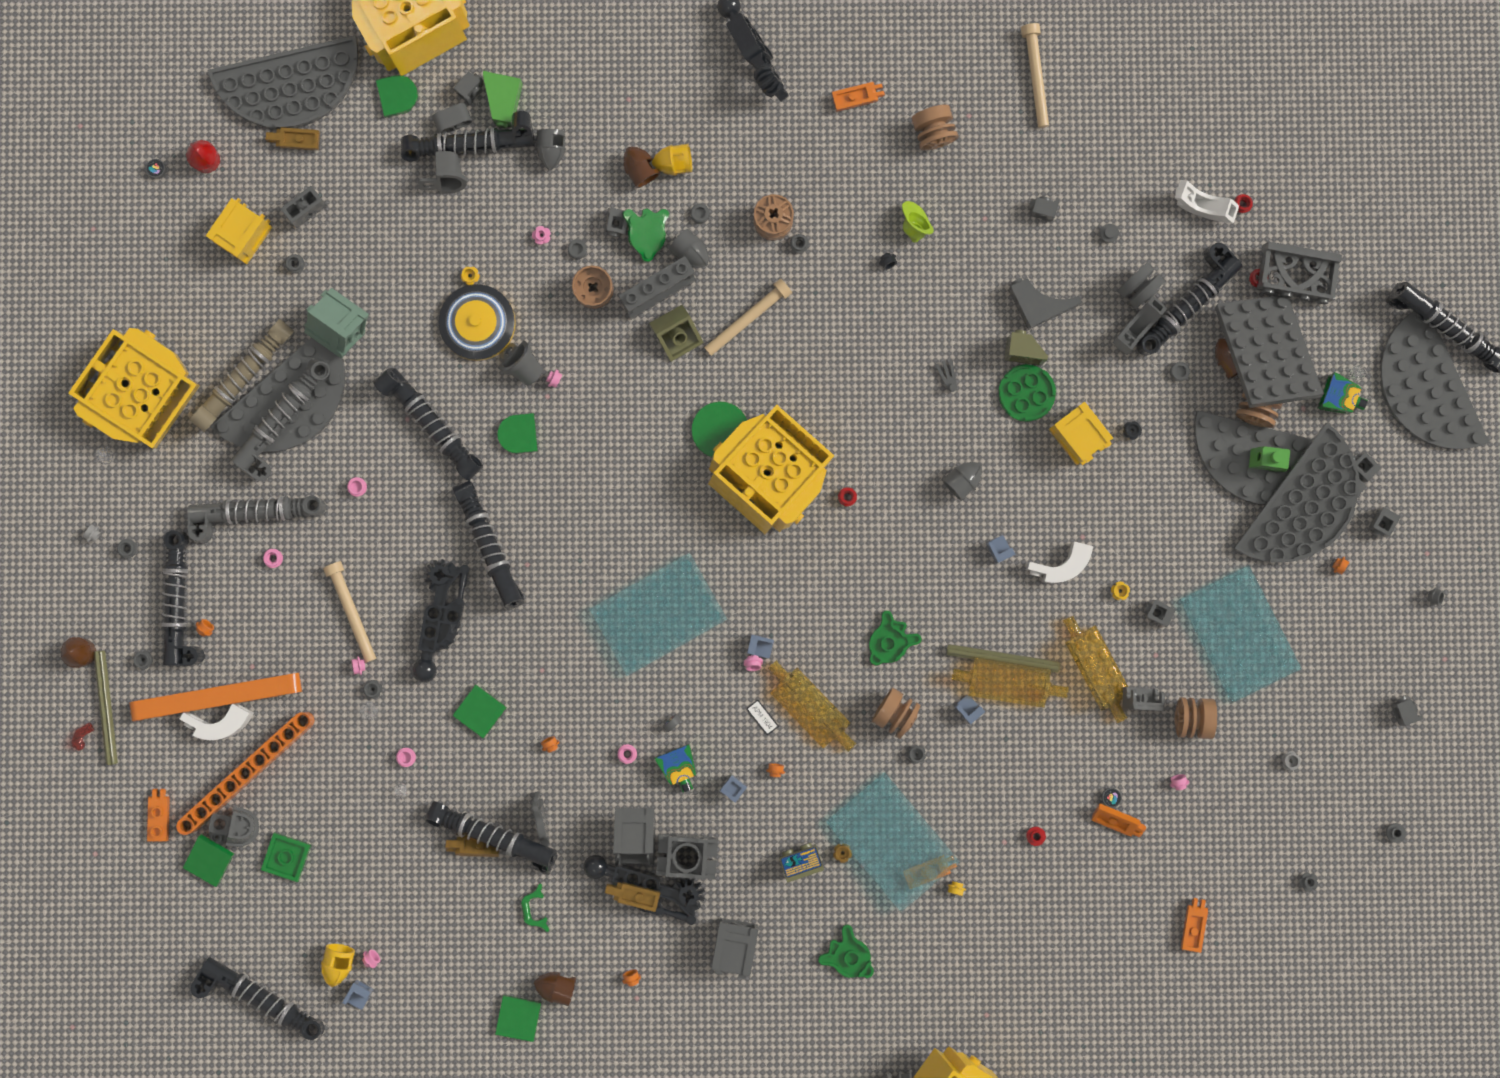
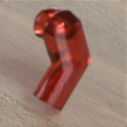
(77, 740)

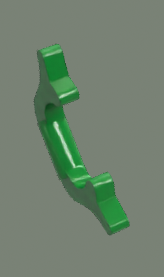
(526, 909)

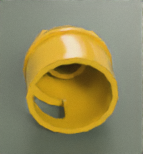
(674, 160)
(336, 963)

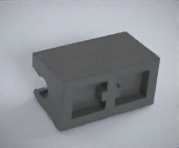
(1143, 699)

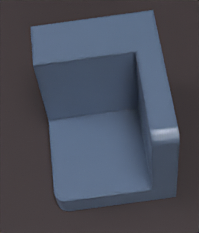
(1000, 549)
(760, 646)
(969, 709)
(733, 788)
(358, 994)

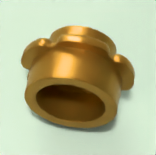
(837, 854)

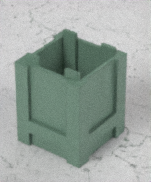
(336, 322)

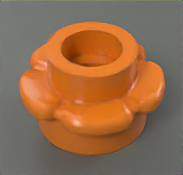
(1340, 565)
(204, 627)
(550, 744)
(775, 769)
(631, 977)

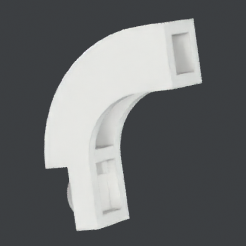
(1205, 205)
(1076, 561)
(231, 724)

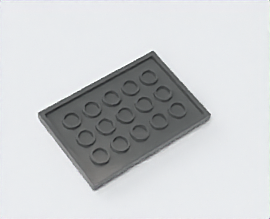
(1268, 351)

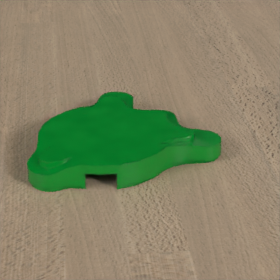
(646, 232)
(889, 640)
(848, 956)

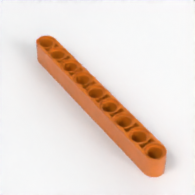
(215, 697)
(237, 777)

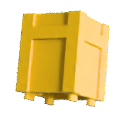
(239, 230)
(1081, 434)

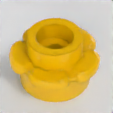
(470, 280)
(1115, 590)
(956, 888)

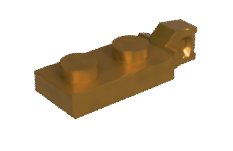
(295, 138)
(466, 847)
(634, 895)

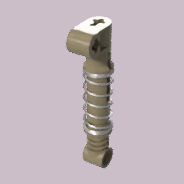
(241, 375)

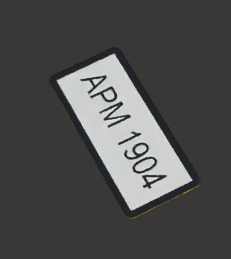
(762, 717)

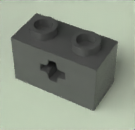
(303, 207)

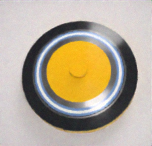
(477, 322)

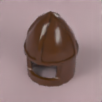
(638, 166)
(1224, 358)
(77, 652)
(555, 988)

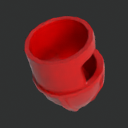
(203, 156)

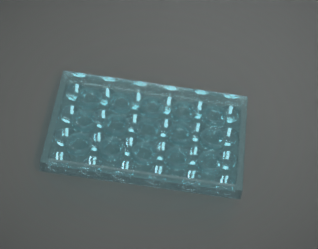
(658, 614)
(1240, 634)
(892, 842)

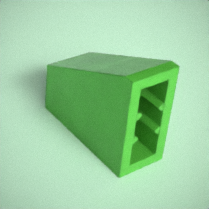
(503, 97)

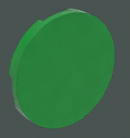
(1027, 393)
(715, 424)

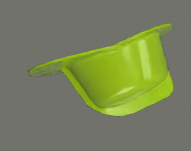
(916, 222)

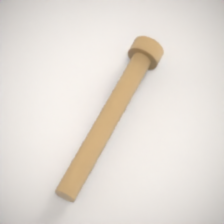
(1030, 32)
(780, 290)
(334, 571)

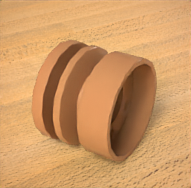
(934, 126)
(774, 227)
(592, 275)
(1258, 416)
(896, 713)
(1199, 718)

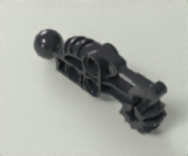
(752, 49)
(425, 669)
(597, 867)

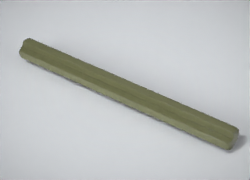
(970, 653)
(105, 707)

